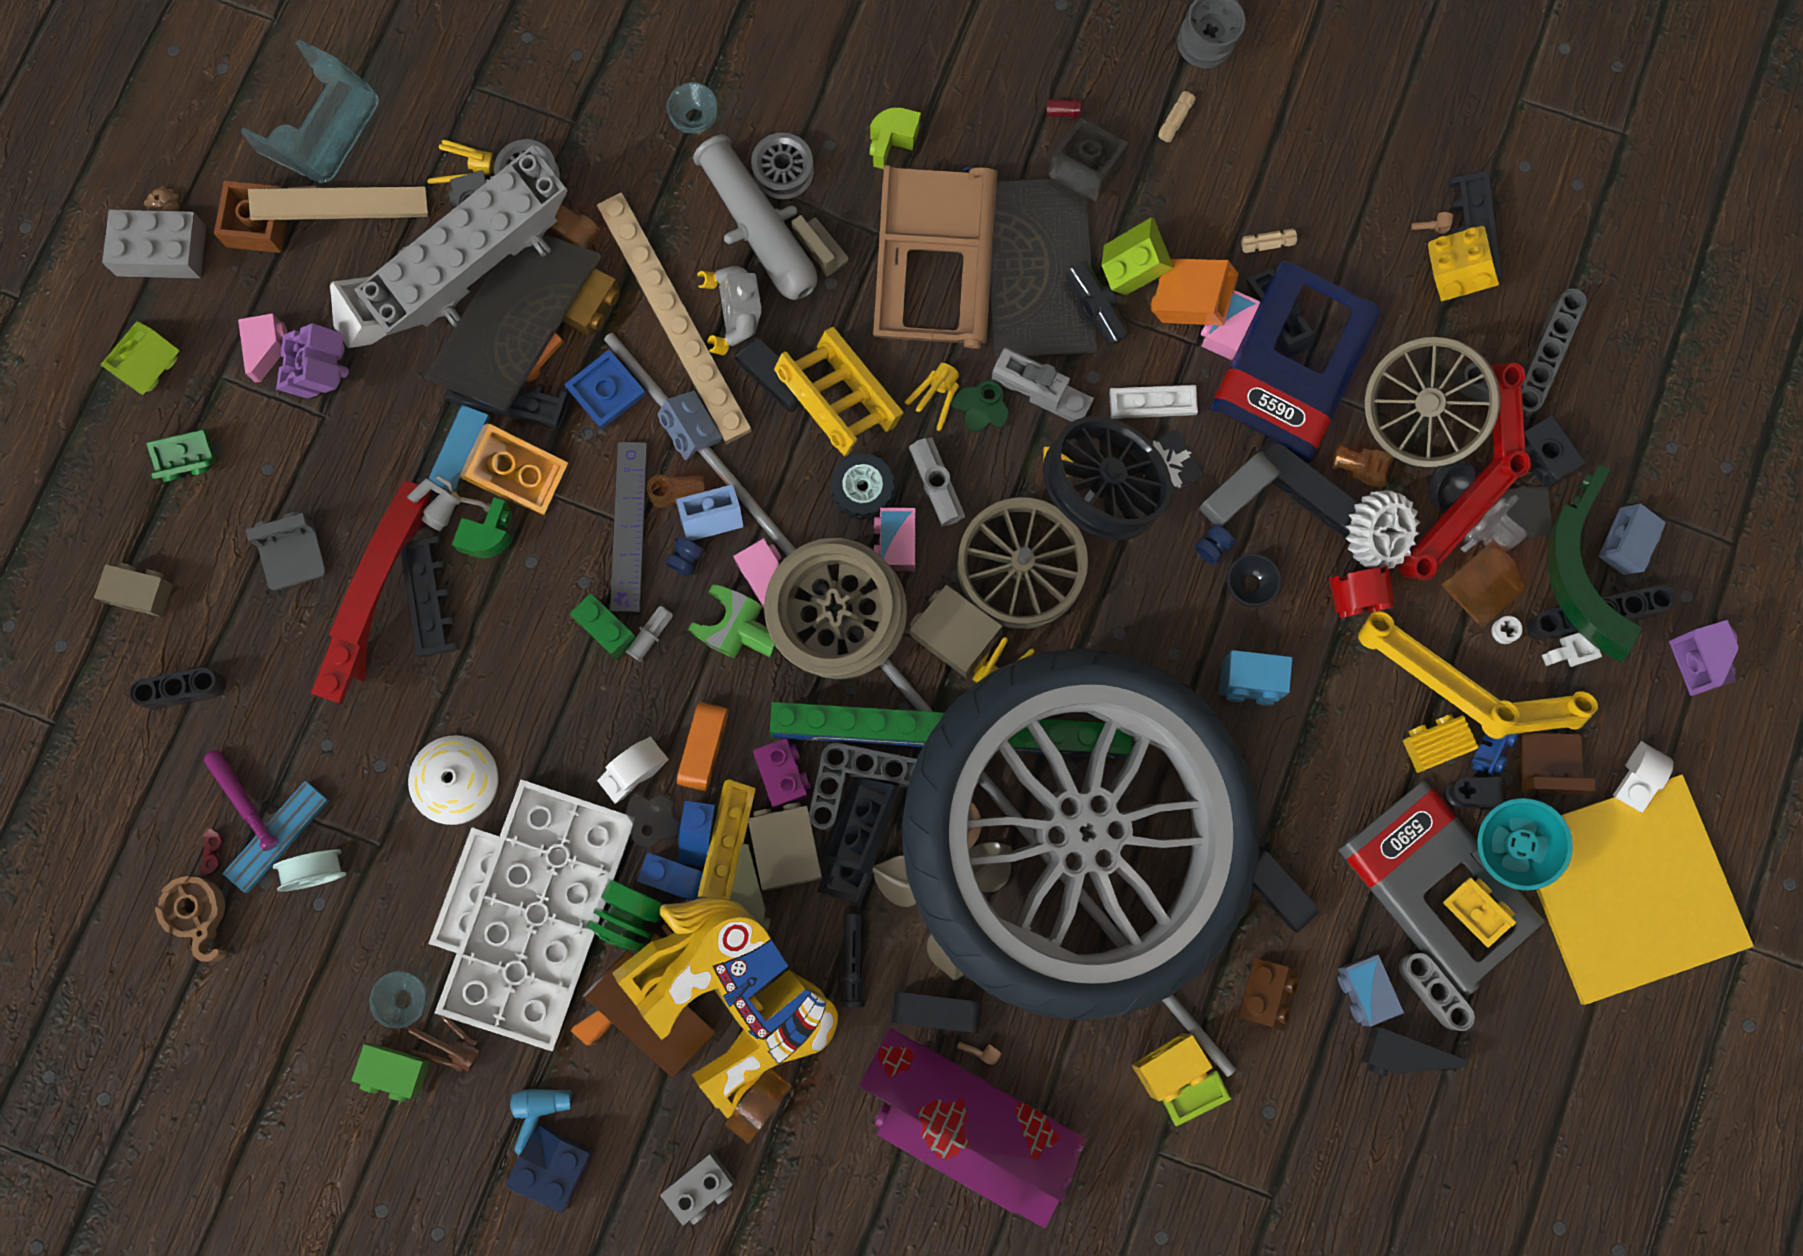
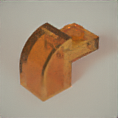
(758, 1105)

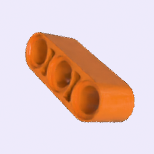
(702, 746)

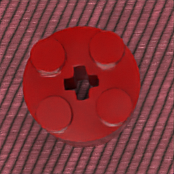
(1360, 590)

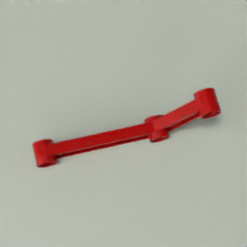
(1505, 467)

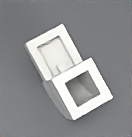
(631, 768)
(1647, 773)

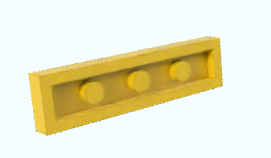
(726, 840)

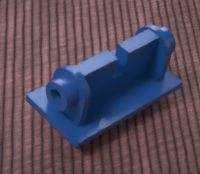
(1493, 757)

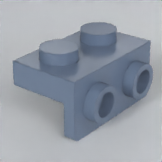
(688, 424)

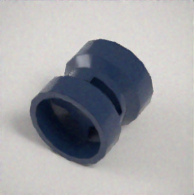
(1214, 544)
(684, 556)

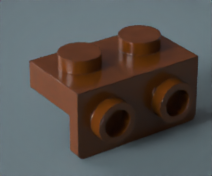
(1269, 994)

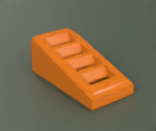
(591, 1028)

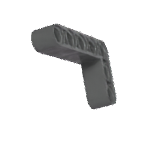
(1537, 363)
(849, 768)

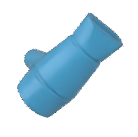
(533, 1104)

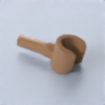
(1441, 225)
(989, 1055)

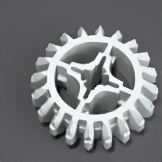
(1382, 529)

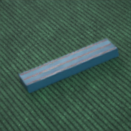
(286, 826)

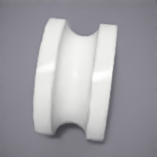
(1512, 623)

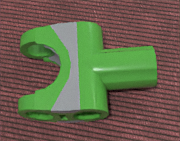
(736, 627)

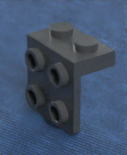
(288, 550)

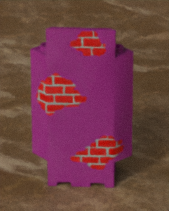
(971, 1129)

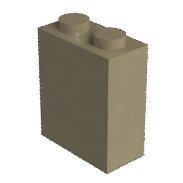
(955, 630)
(784, 847)

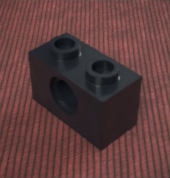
(1564, 455)

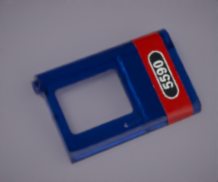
(1278, 393)

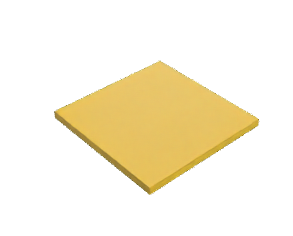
(1640, 895)

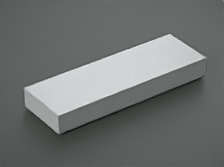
(1153, 401)

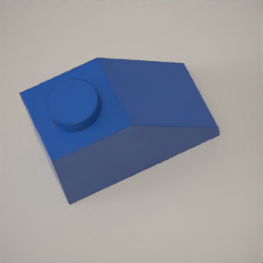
(696, 832)

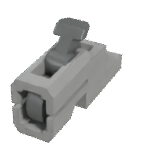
(1041, 384)

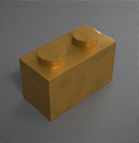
(592, 303)

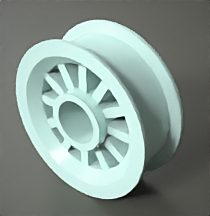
(309, 870)

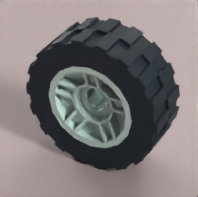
(857, 471)

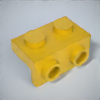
(1479, 911)

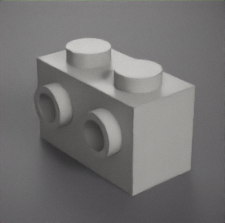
(698, 1189)

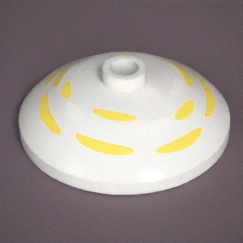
(472, 784)

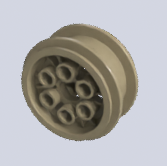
(809, 567)

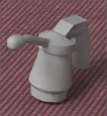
(441, 508)

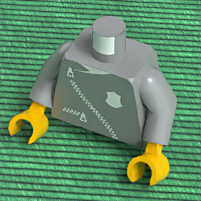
(739, 305)

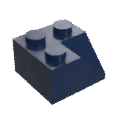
(550, 1168)

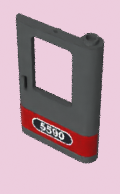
(1412, 851)

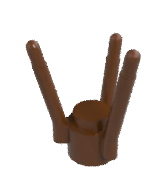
(462, 1054)

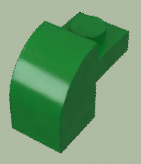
(487, 538)

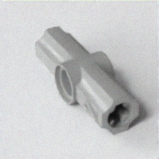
(929, 466)

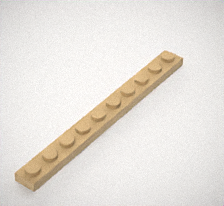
(674, 318)

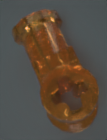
(1367, 466)

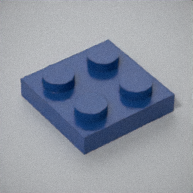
(605, 389)

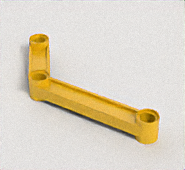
(1495, 716)

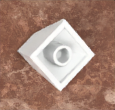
(352, 315)

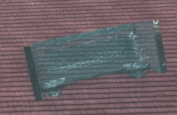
(330, 126)

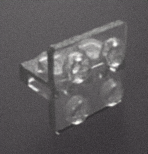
(1496, 526)

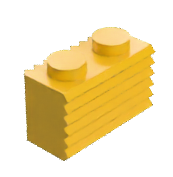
(1440, 743)

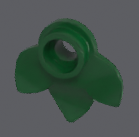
(979, 409)

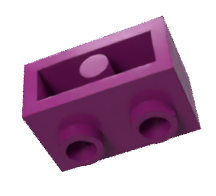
(781, 773)

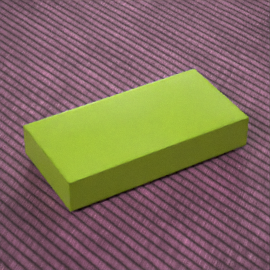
(1197, 1099)

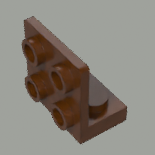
(1553, 764)

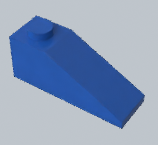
(670, 877)

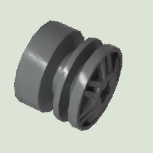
(1210, 32)

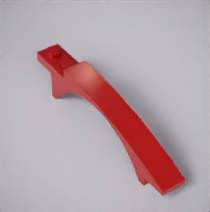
(352, 625)

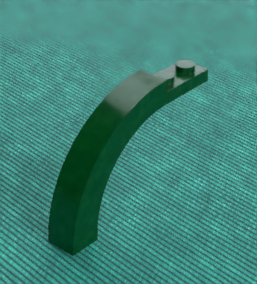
(1571, 585)

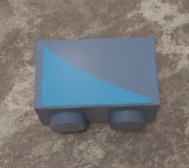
(1369, 991)

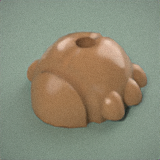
(166, 202)

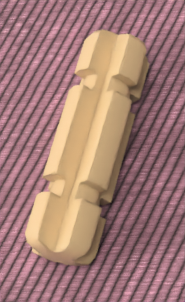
(1176, 116)
(1269, 240)

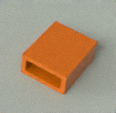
(1195, 292)

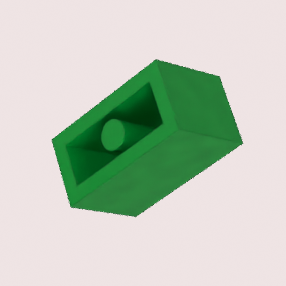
(603, 626)

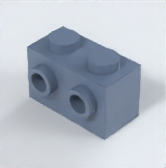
(1632, 539)

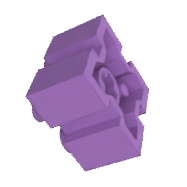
(311, 361)

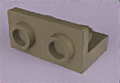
(819, 244)

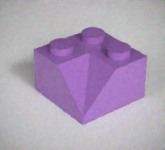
(1706, 657)

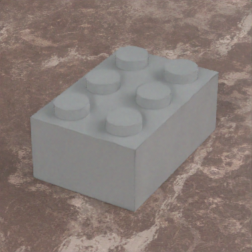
(154, 244)

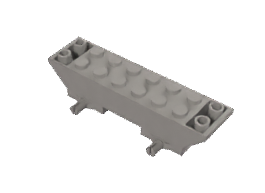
(465, 244)

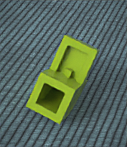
(895, 128)

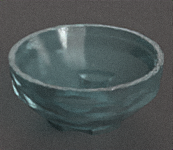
(689, 97)
(383, 999)

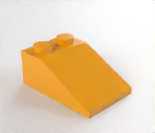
(513, 469)

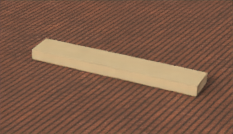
(337, 203)

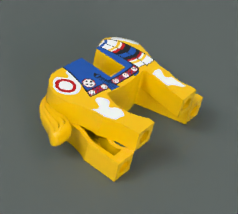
(728, 951)

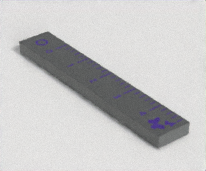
(629, 527)

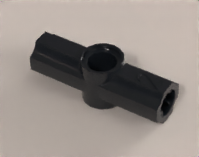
(1097, 303)

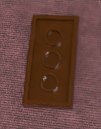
(673, 1051)

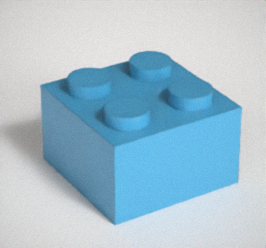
(1255, 677)

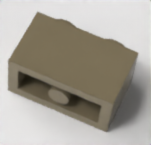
(134, 590)

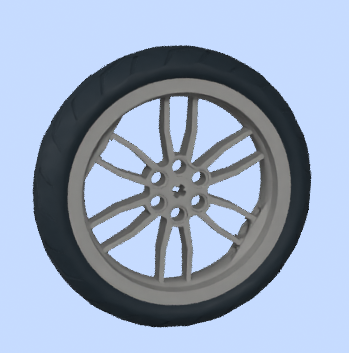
(1011, 958)

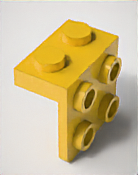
(1462, 263)

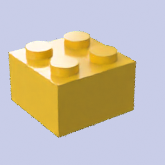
(1172, 1067)

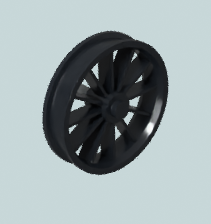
(1107, 478)

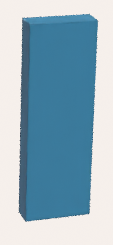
(458, 446)

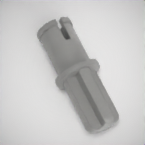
(649, 633)

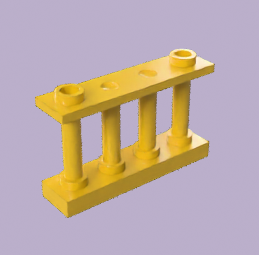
(855, 374)

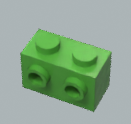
(390, 1071)

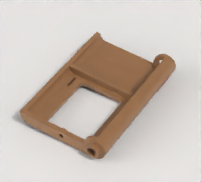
(936, 214)

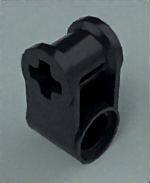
(1480, 792)

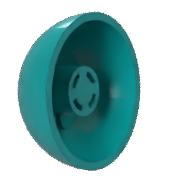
(1537, 832)

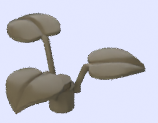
(894, 885)

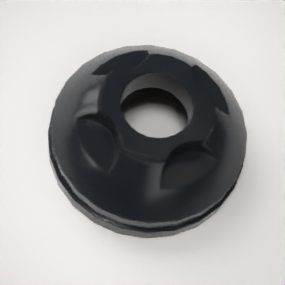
(1457, 479)
(1260, 568)

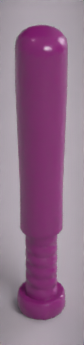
(230, 784)

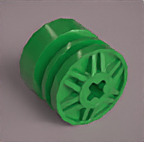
(625, 916)

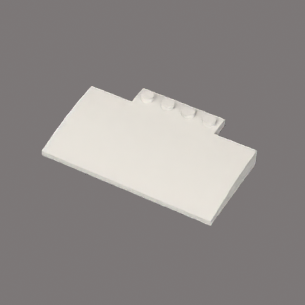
(524, 912)

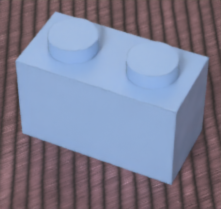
(710, 513)

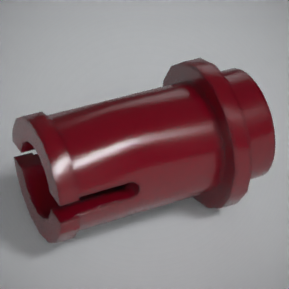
(1064, 108)

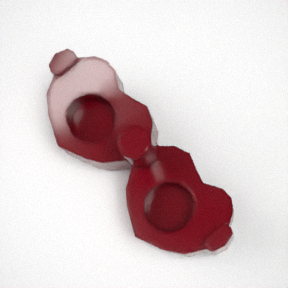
(210, 861)

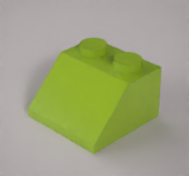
(1135, 258)
(140, 358)

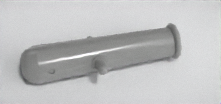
(757, 219)

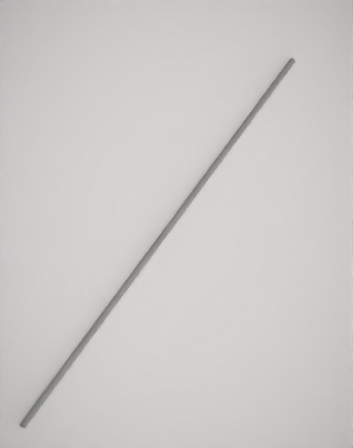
(917, 701)

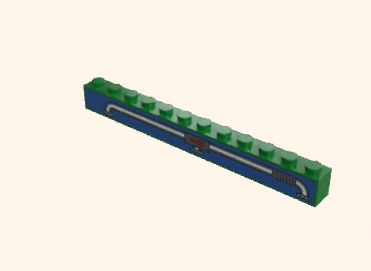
(914, 728)

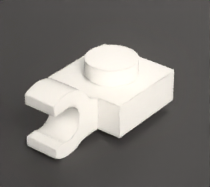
(1574, 649)

